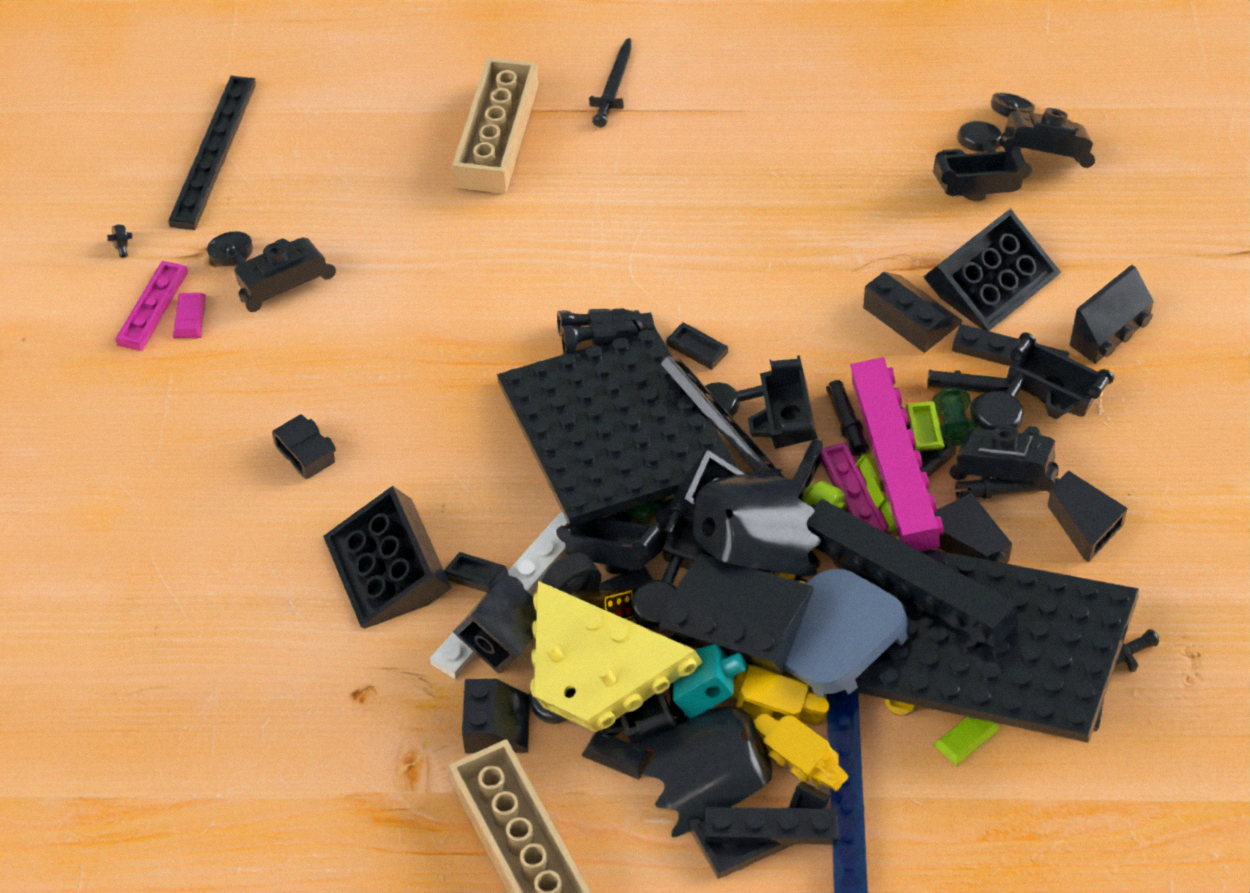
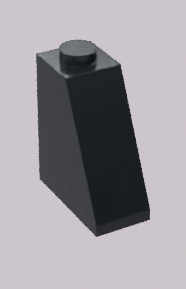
(1085, 514)
(972, 531)

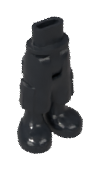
(602, 324)

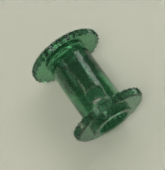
(951, 405)

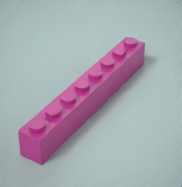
(895, 456)

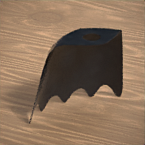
(766, 522)
(707, 763)

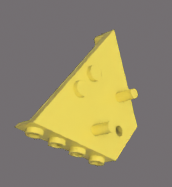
(601, 657)

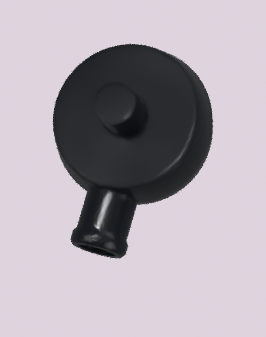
(120, 239)

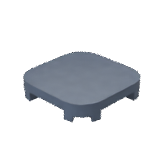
(844, 631)

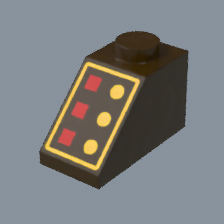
(612, 600)

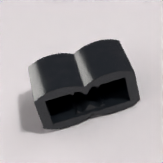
(304, 446)

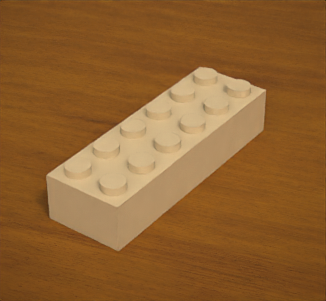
(495, 125)
(514, 823)

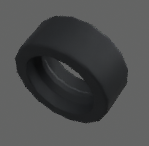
(574, 568)

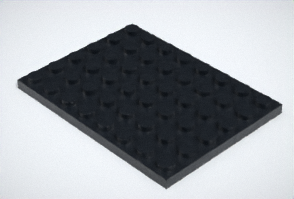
(610, 425)
(1039, 678)

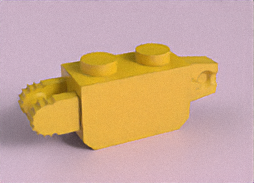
(778, 696)
(801, 750)

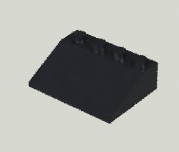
(993, 272)
(386, 559)
(737, 611)

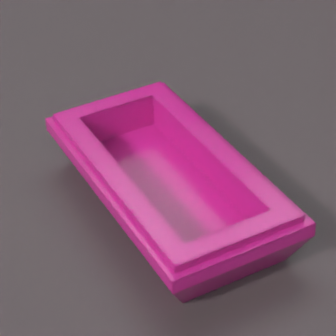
(189, 315)

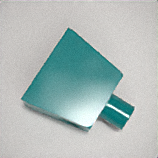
(710, 681)

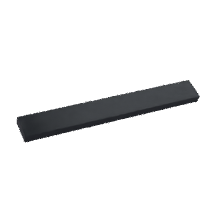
(212, 153)

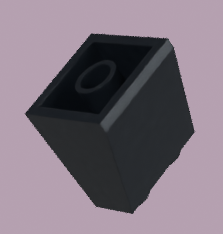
(500, 623)

